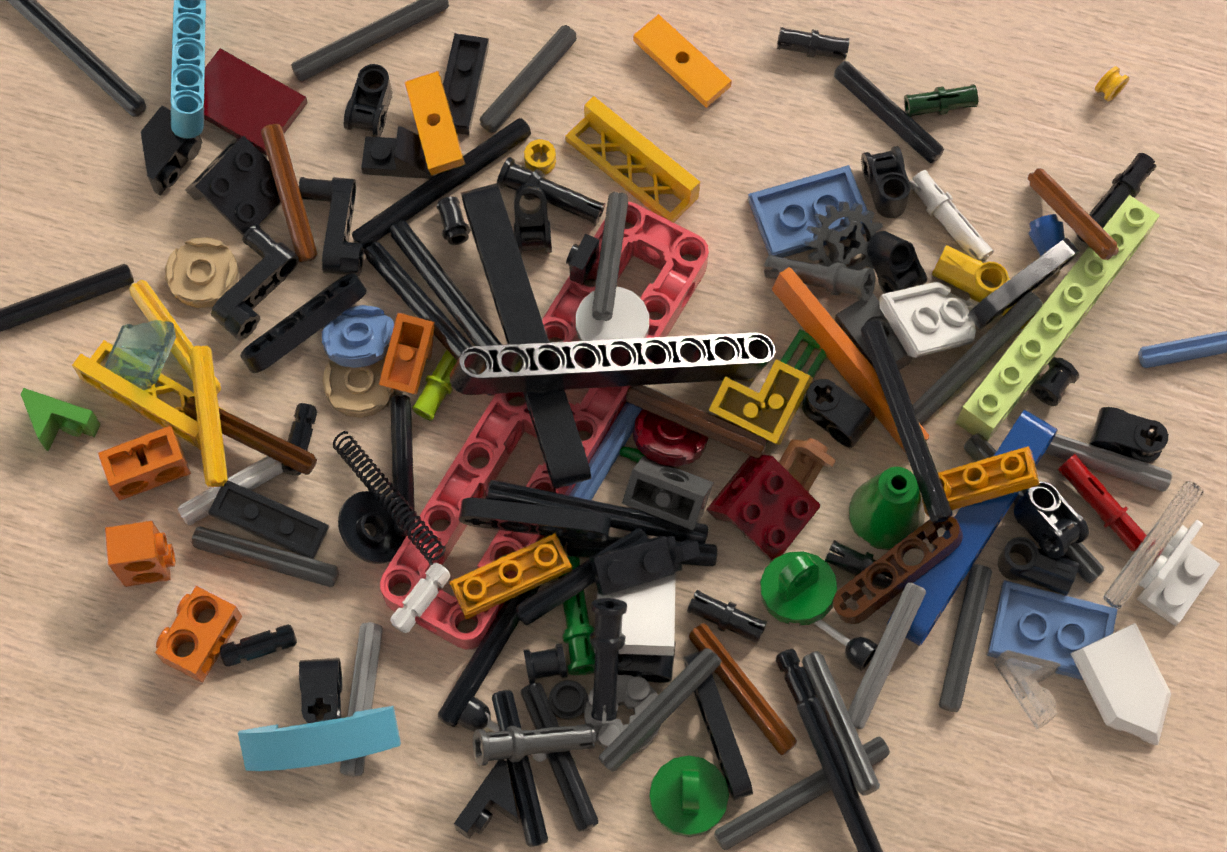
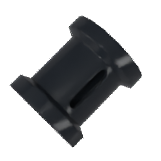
(1054, 381)
(545, 663)

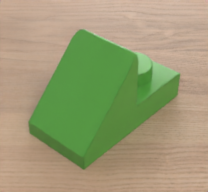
(52, 414)

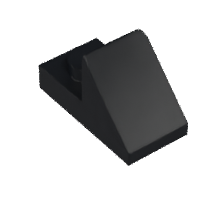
(395, 156)
(493, 792)

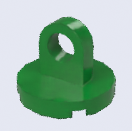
(798, 588)
(689, 796)

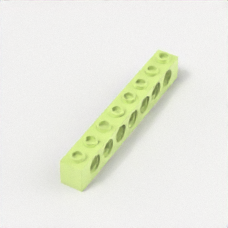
(1055, 322)

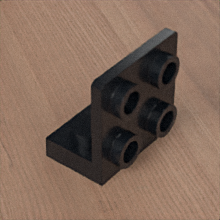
(238, 185)

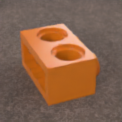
(144, 463)
(139, 553)
(206, 636)

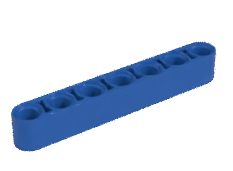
(978, 525)

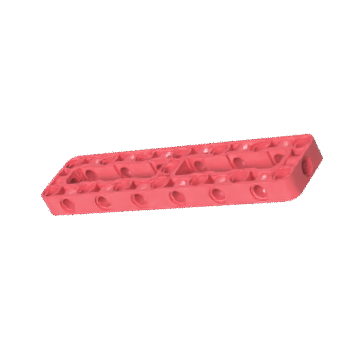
(503, 425)

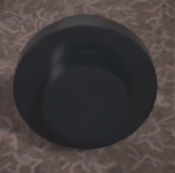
(568, 699)

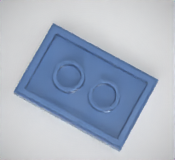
(790, 208)
(1047, 625)

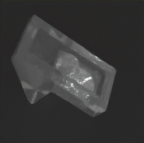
(1022, 676)

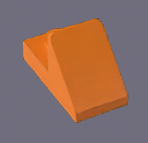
(407, 353)

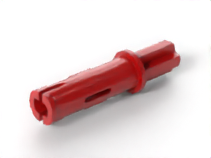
(1102, 502)

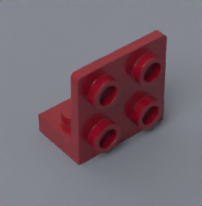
(765, 505)

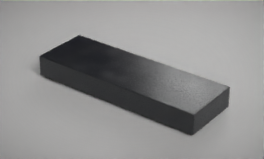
(464, 78)
(269, 520)

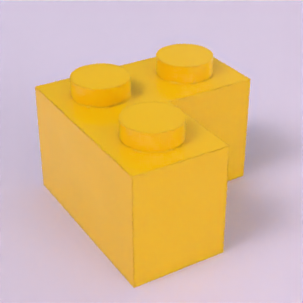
(768, 411)

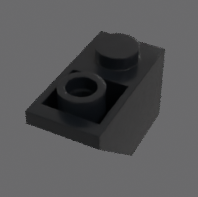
(166, 152)

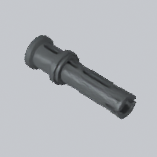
(834, 278)
(517, 743)

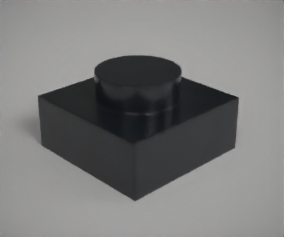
(582, 258)

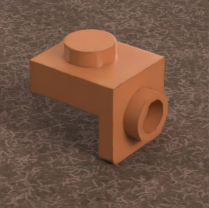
(806, 460)

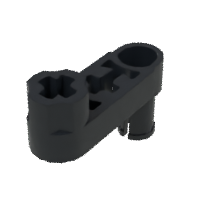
(338, 253)
(236, 306)

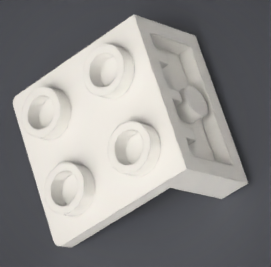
(1177, 576)

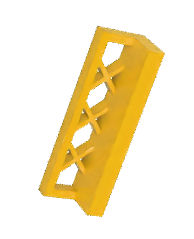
(642, 152)
(142, 401)

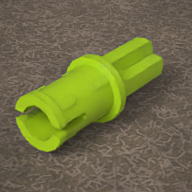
(436, 388)

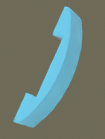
(319, 742)

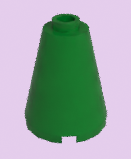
(887, 508)

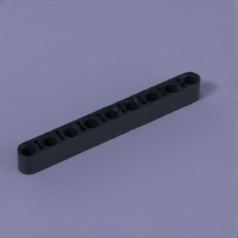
(523, 325)
(601, 371)

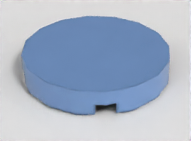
(358, 336)

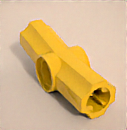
(968, 272)

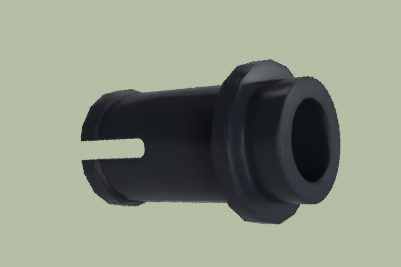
(453, 221)

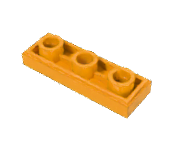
(670, 48)
(434, 123)
(997, 476)
(489, 587)

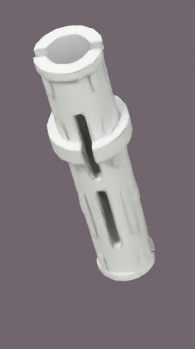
(945, 211)

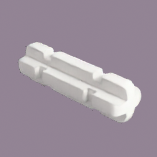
(420, 597)

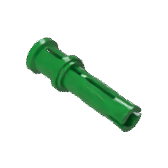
(578, 632)

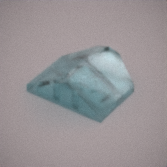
(141, 351)

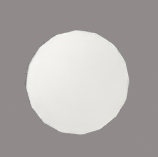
(628, 320)

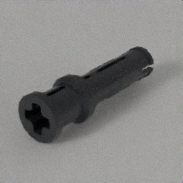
(515, 176)
(607, 641)

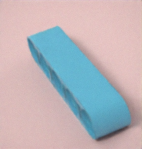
(188, 68)

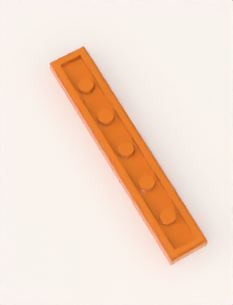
(837, 345)

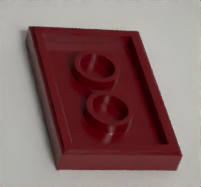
(246, 99)

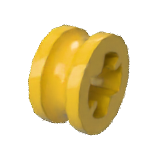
(1112, 83)
(541, 146)

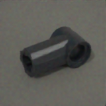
(1040, 568)

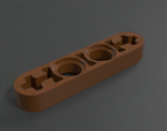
(902, 574)

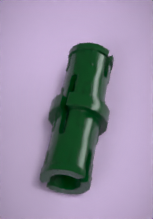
(941, 100)

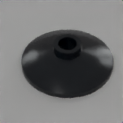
(364, 512)

